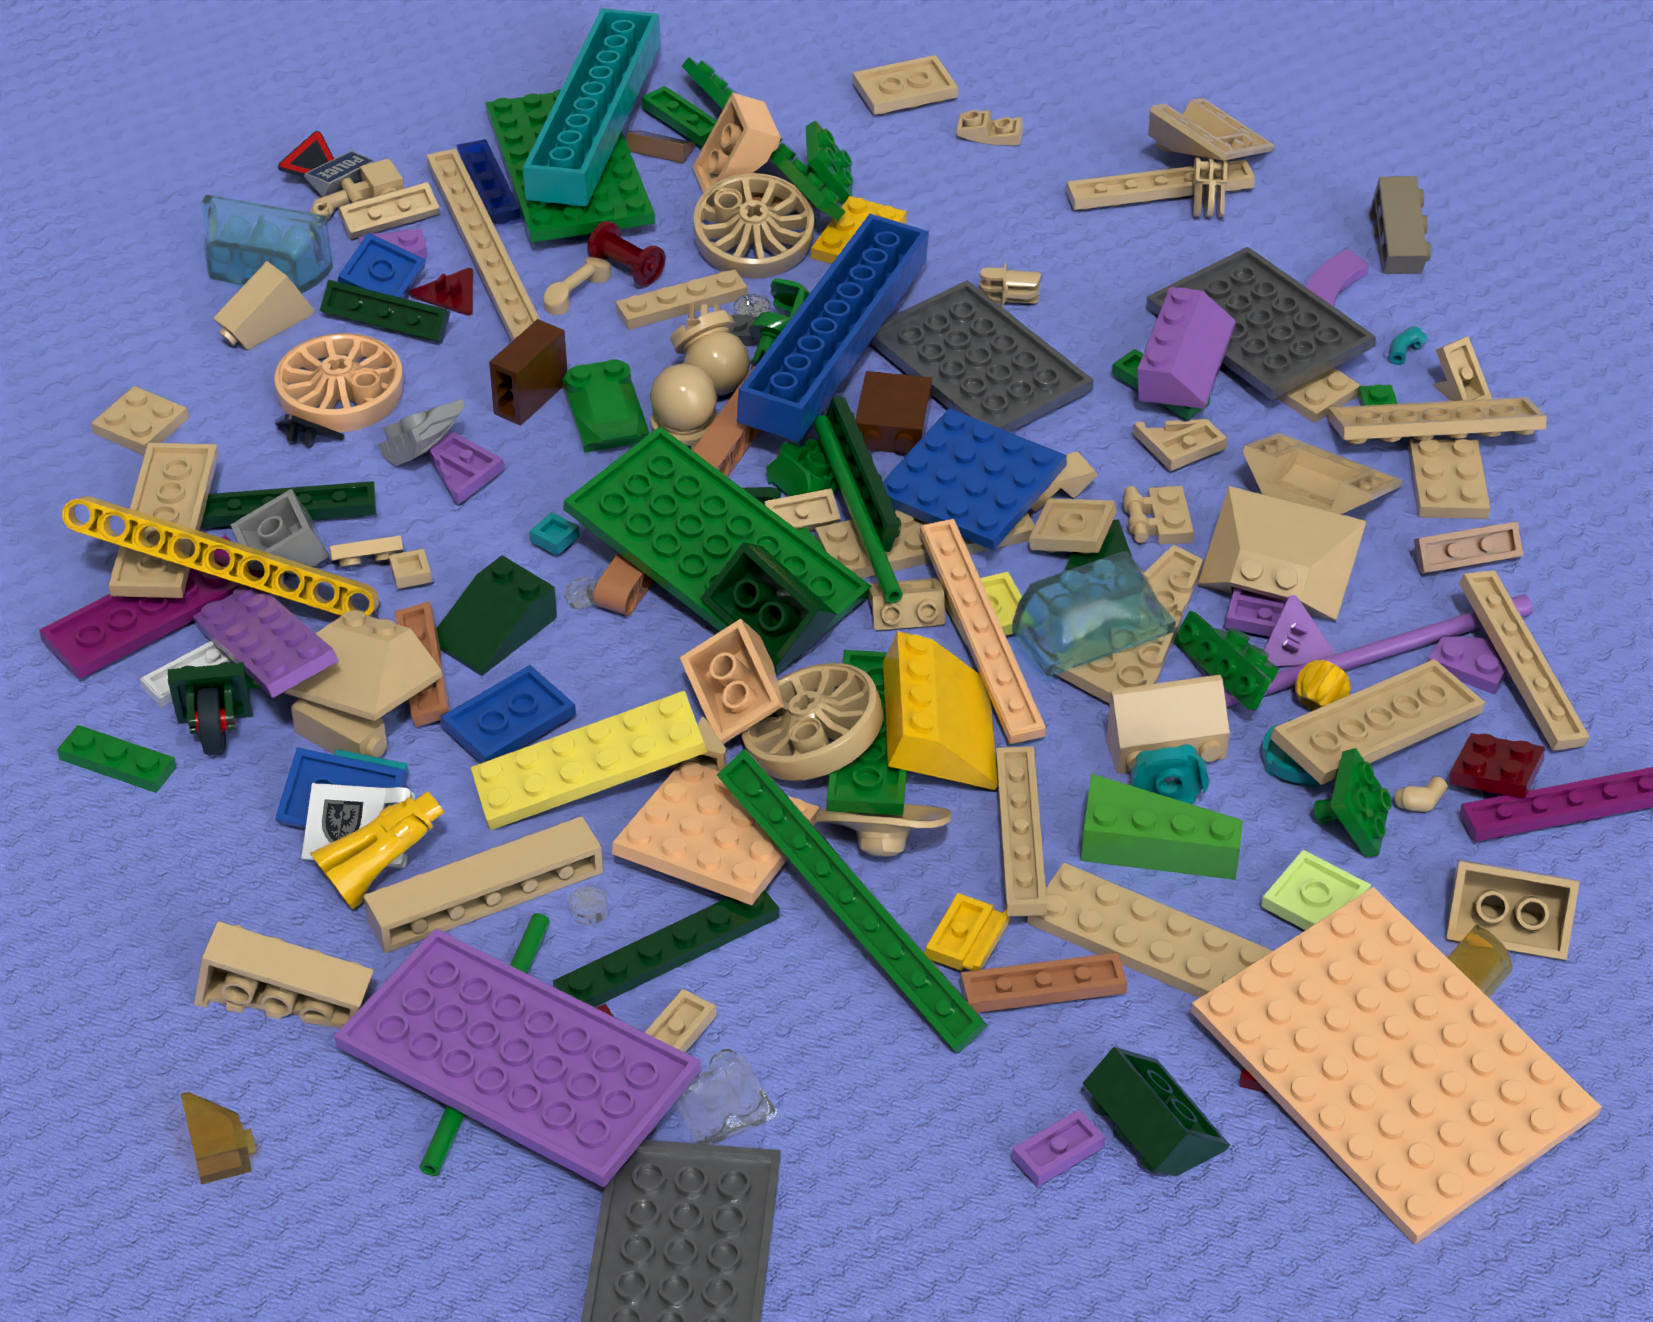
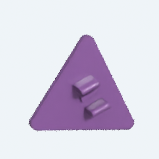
(1296, 637)

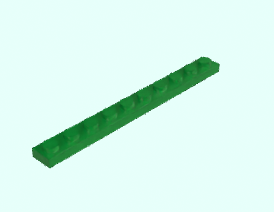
(783, 156)
(853, 902)

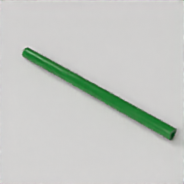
(858, 510)
(452, 1118)

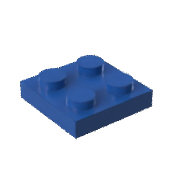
(382, 267)

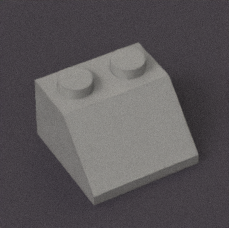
(282, 530)

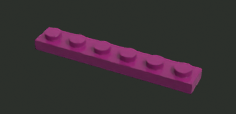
(1559, 804)

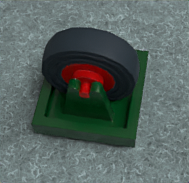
(211, 701)

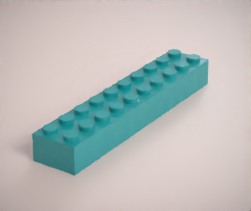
(592, 108)

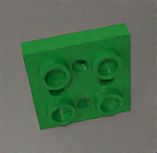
(829, 161)
(1357, 803)

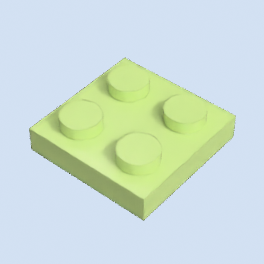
(1311, 891)

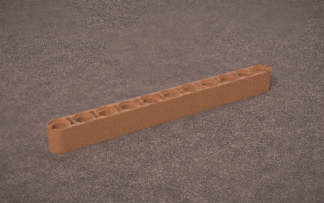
(722, 446)

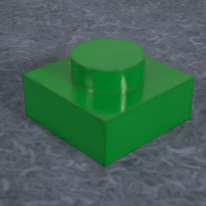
(1376, 395)

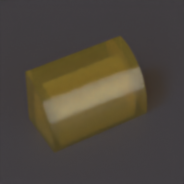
(1482, 959)

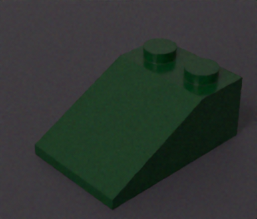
(496, 615)

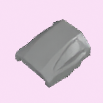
(418, 432)

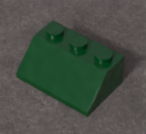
(770, 601)
(1153, 1113)

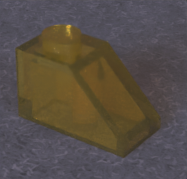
(217, 1139)

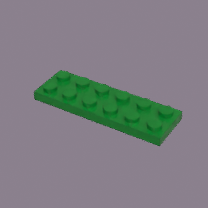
(868, 781)

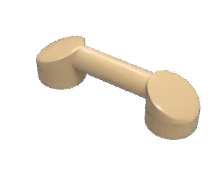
(557, 294)

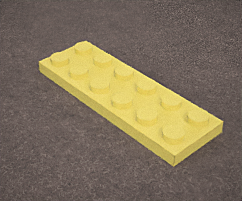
(588, 760)

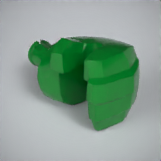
(767, 326)

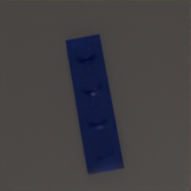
(489, 181)

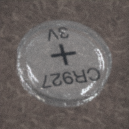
(751, 305)

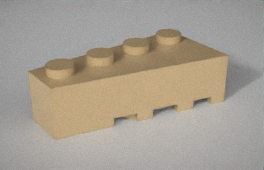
(279, 978)

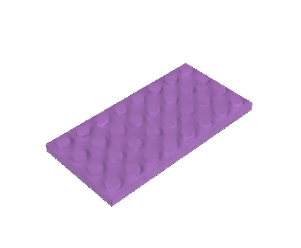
(519, 1056)

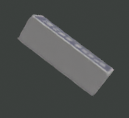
(328, 177)

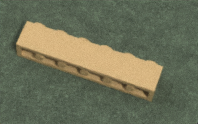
(483, 884)

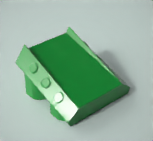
(801, 469)

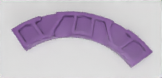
(1337, 275)

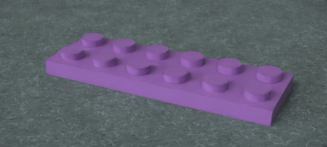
(266, 637)

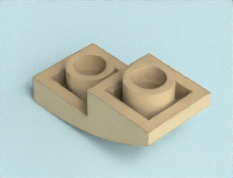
(981, 128)

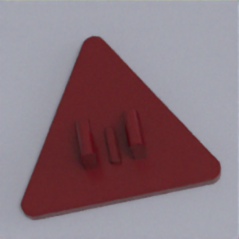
(449, 292)

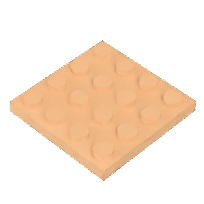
(704, 835)

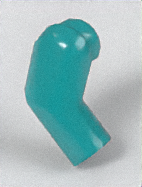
(1410, 336)

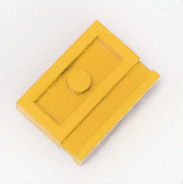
(967, 934)

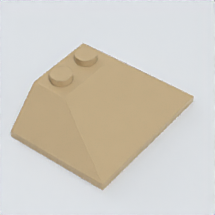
(1203, 132)
(1314, 476)
(1282, 551)
(375, 670)

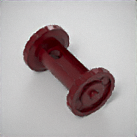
(607, 243)

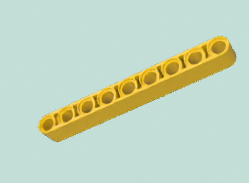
(203, 557)

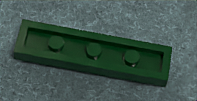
(385, 311)

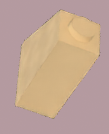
(262, 308)
(338, 729)

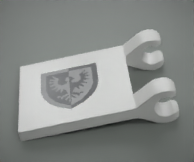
(345, 809)

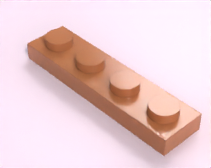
(433, 700)
(1044, 982)

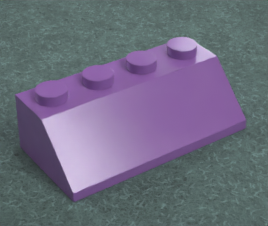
(1184, 350)

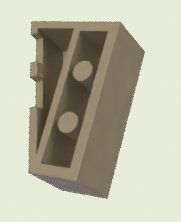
(1400, 225)

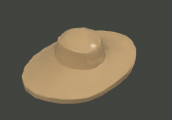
(887, 833)

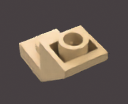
(1072, 479)

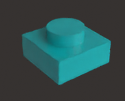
(554, 533)

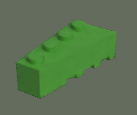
(1157, 832)

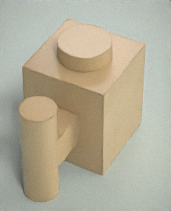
(377, 179)

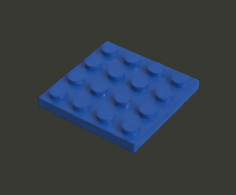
(972, 476)

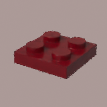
(1497, 765)

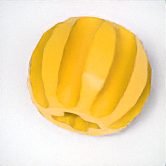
(1321, 684)

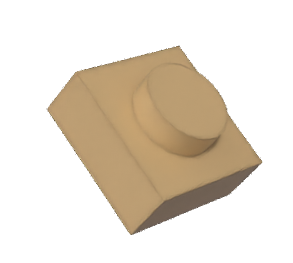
(410, 568)

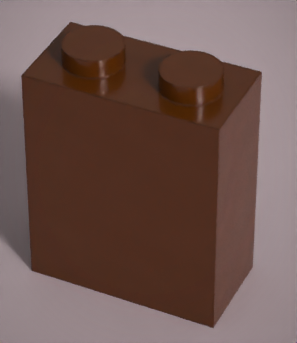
(528, 371)
(893, 411)

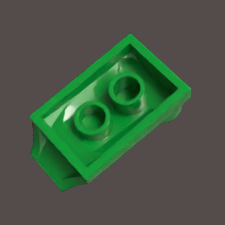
(604, 405)

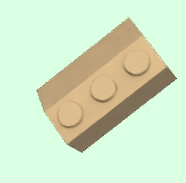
(1167, 717)
(1518, 906)

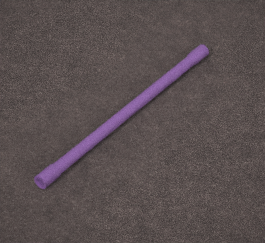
(1390, 646)

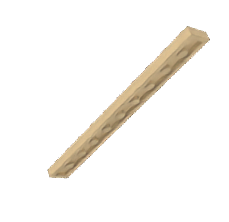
(482, 242)

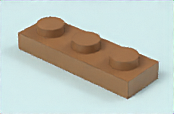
(1468, 547)

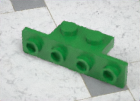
(1242, 666)

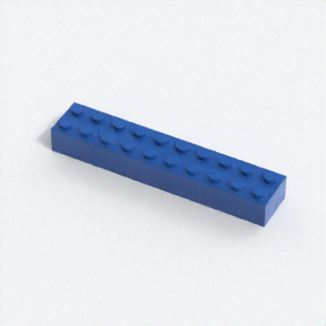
(832, 328)

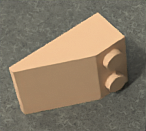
(738, 141)
(733, 680)

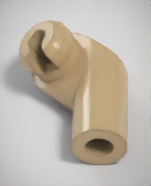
(327, 204)
(1421, 798)

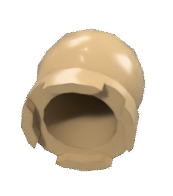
(714, 350)
(683, 402)

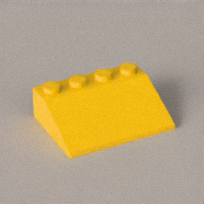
(937, 714)

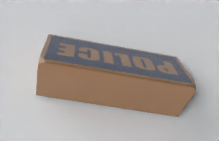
(659, 145)

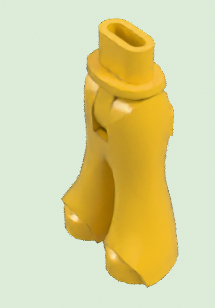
(362, 855)

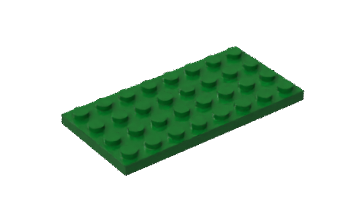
(618, 194)
(688, 519)

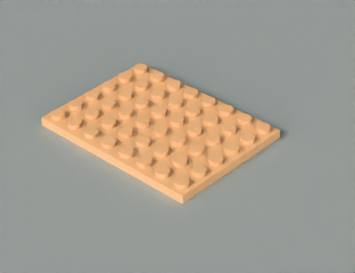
(1395, 1063)

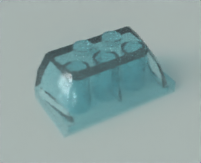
(248, 234)
(1089, 614)

